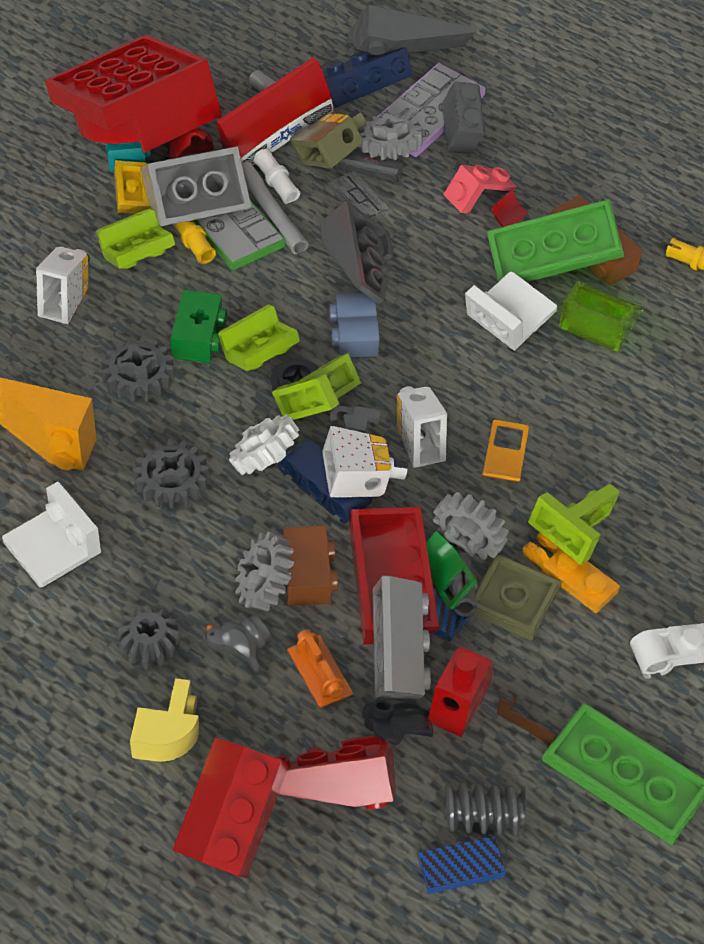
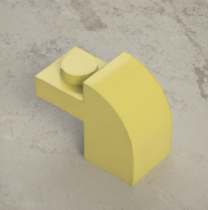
(169, 733)

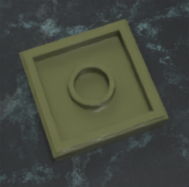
(515, 596)

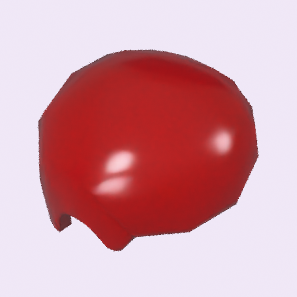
(191, 143)

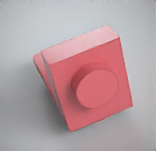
(471, 182)

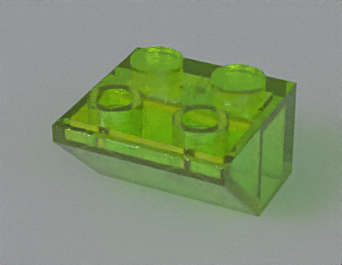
(599, 315)

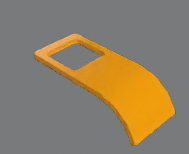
(505, 462)

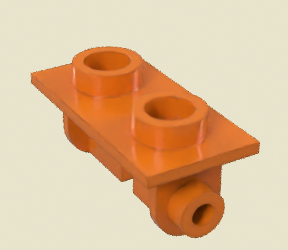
(319, 669)

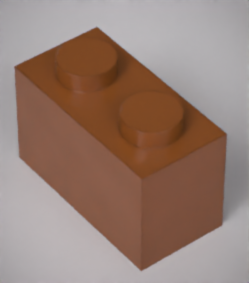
(311, 572)

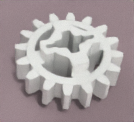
(264, 444)

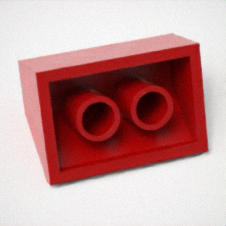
(230, 807)

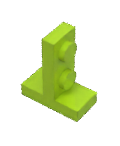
(318, 390)
(572, 525)

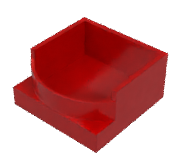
(138, 93)

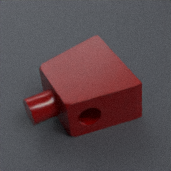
(466, 682)

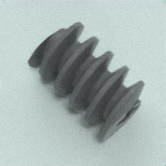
(484, 808)

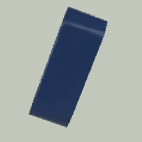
(307, 468)

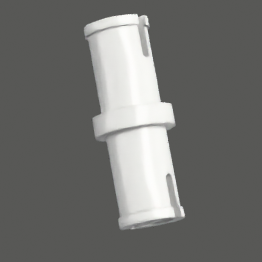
(276, 176)

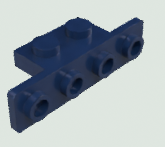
(365, 74)

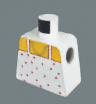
(63, 274)
(417, 411)
(359, 464)

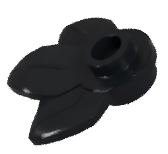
(394, 720)

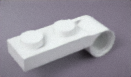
(668, 647)

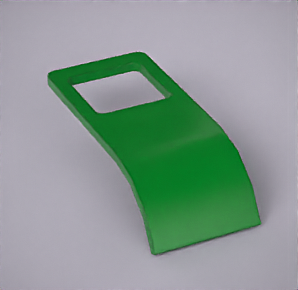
(444, 565)

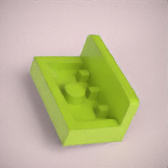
(134, 239)
(257, 339)

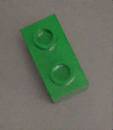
(197, 326)

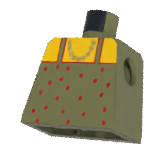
(329, 139)

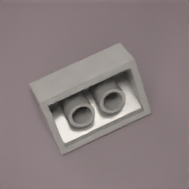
(196, 186)
(400, 639)

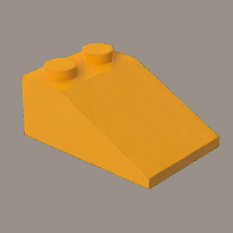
(49, 422)

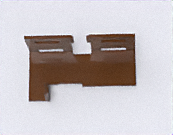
(525, 723)

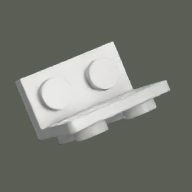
(509, 309)
(54, 539)

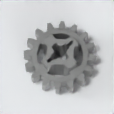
(391, 136)
(470, 525)
(264, 571)

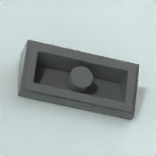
(374, 167)

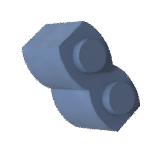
(355, 325)

